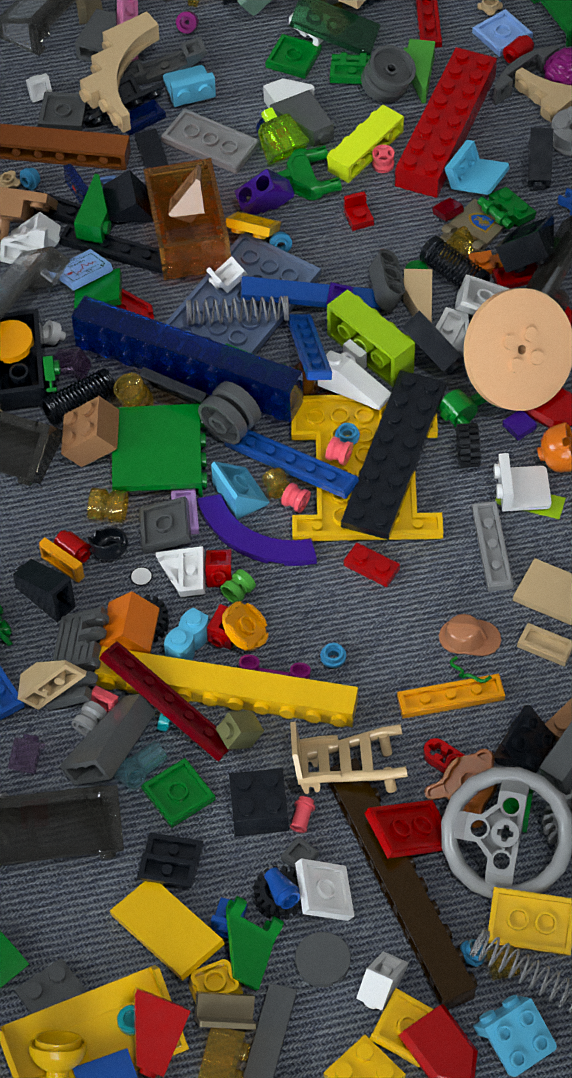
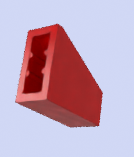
(156, 1031)

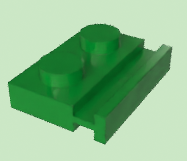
(51, 370)

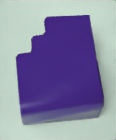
(259, 186)

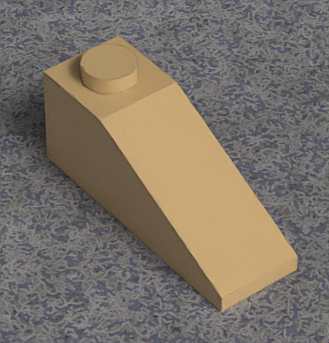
(418, 291)
(46, 681)

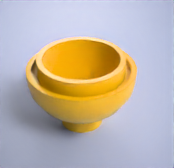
(57, 1052)

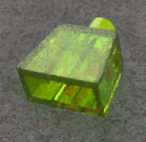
(280, 136)

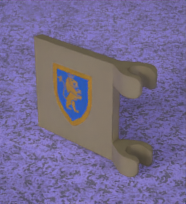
(481, 226)

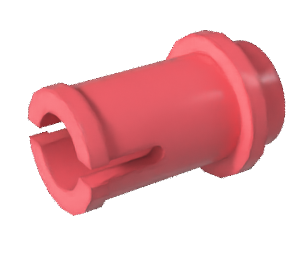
(302, 814)

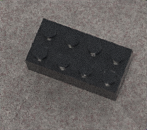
(24, 381)

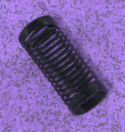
(432, 256)
(105, 383)

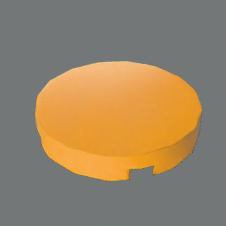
(15, 341)
(245, 626)

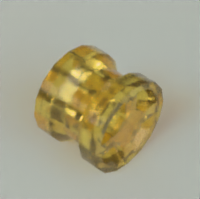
(276, 482)

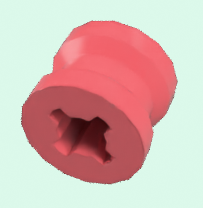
(383, 158)
(339, 450)
(295, 497)

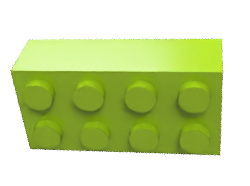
(385, 345)

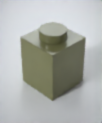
(239, 729)

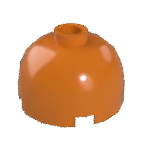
(557, 448)

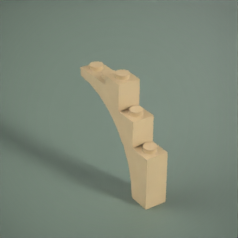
(119, 47)
(549, 95)

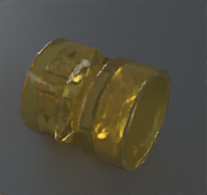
(132, 391)
(108, 505)

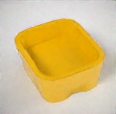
(214, 978)

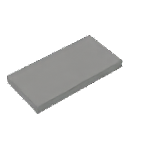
(210, 140)

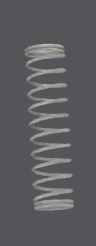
(284, 299)
(478, 943)

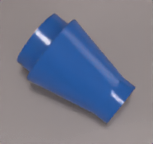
(283, 890)

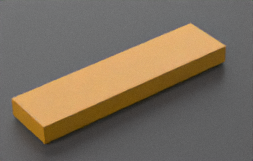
(450, 696)

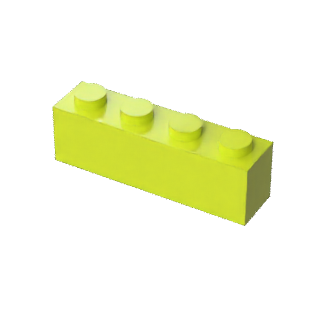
(356, 149)

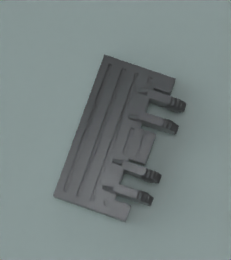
(78, 646)

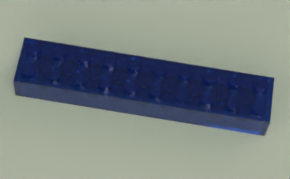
(185, 356)

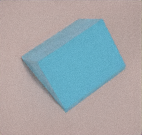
(237, 489)

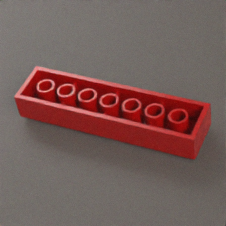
(445, 122)

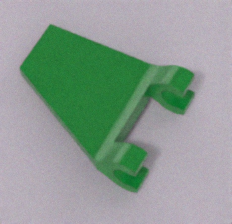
(249, 944)

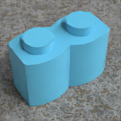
(188, 636)

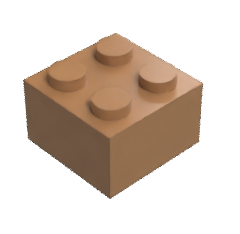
(90, 431)

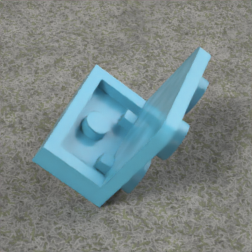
(190, 85)
(473, 174)
(516, 1034)

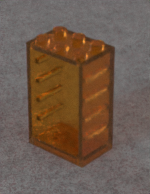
(185, 246)

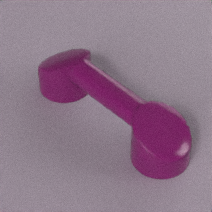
(298, 670)

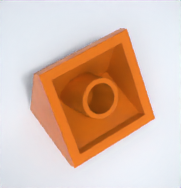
(131, 623)

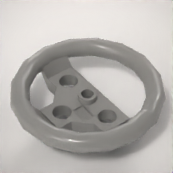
(458, 825)

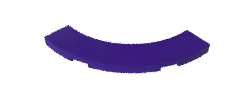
(252, 543)

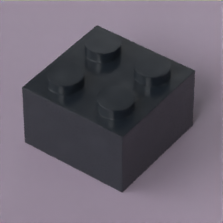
(259, 802)

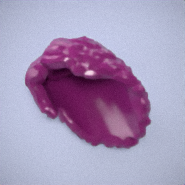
(559, 67)

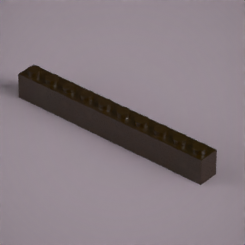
(407, 898)

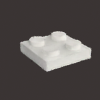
(324, 889)

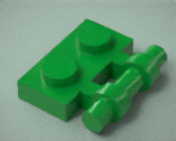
(347, 68)
(507, 208)

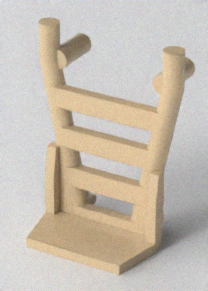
(318, 750)

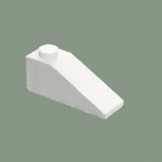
(354, 382)

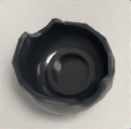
(108, 543)

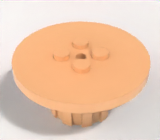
(518, 349)

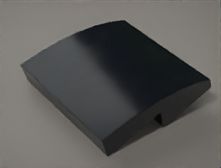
(170, 860)

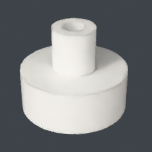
(53, 333)

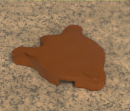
(457, 773)

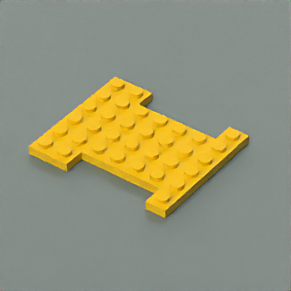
(318, 421)

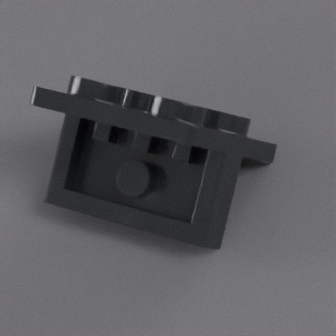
(525, 742)

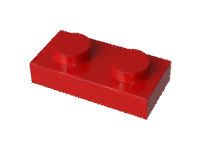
(371, 564)

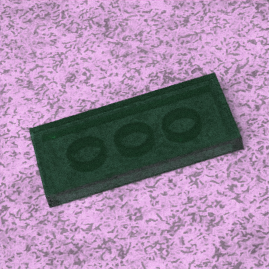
(335, 25)

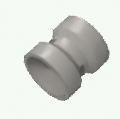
(90, 716)

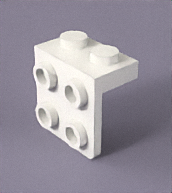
(521, 486)

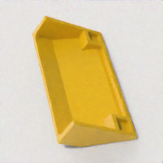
(89, 1015)

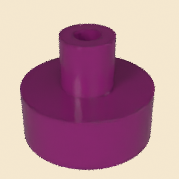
(183, 24)

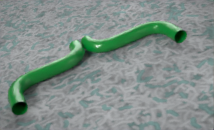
(461, 674)

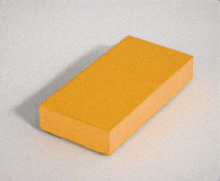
(61, 560)

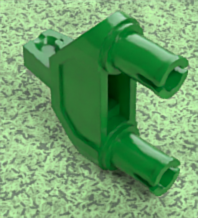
(302, 176)

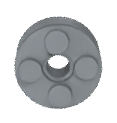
(563, 132)

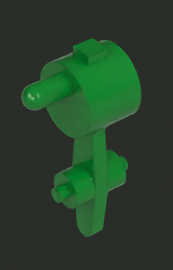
(459, 407)

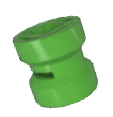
(238, 586)

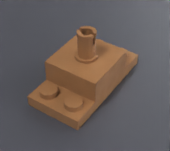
(19, 206)

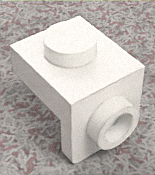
(227, 275)

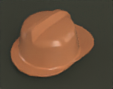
(469, 636)

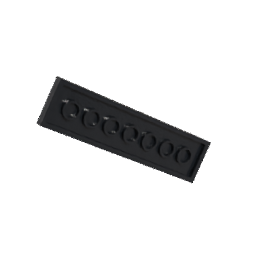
(393, 455)

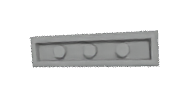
(492, 546)

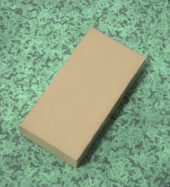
(545, 644)

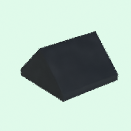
(126, 199)

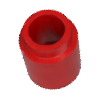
(517, 48)
(73, 545)

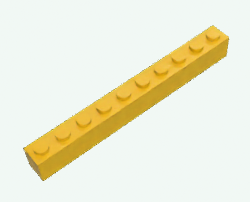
(245, 689)

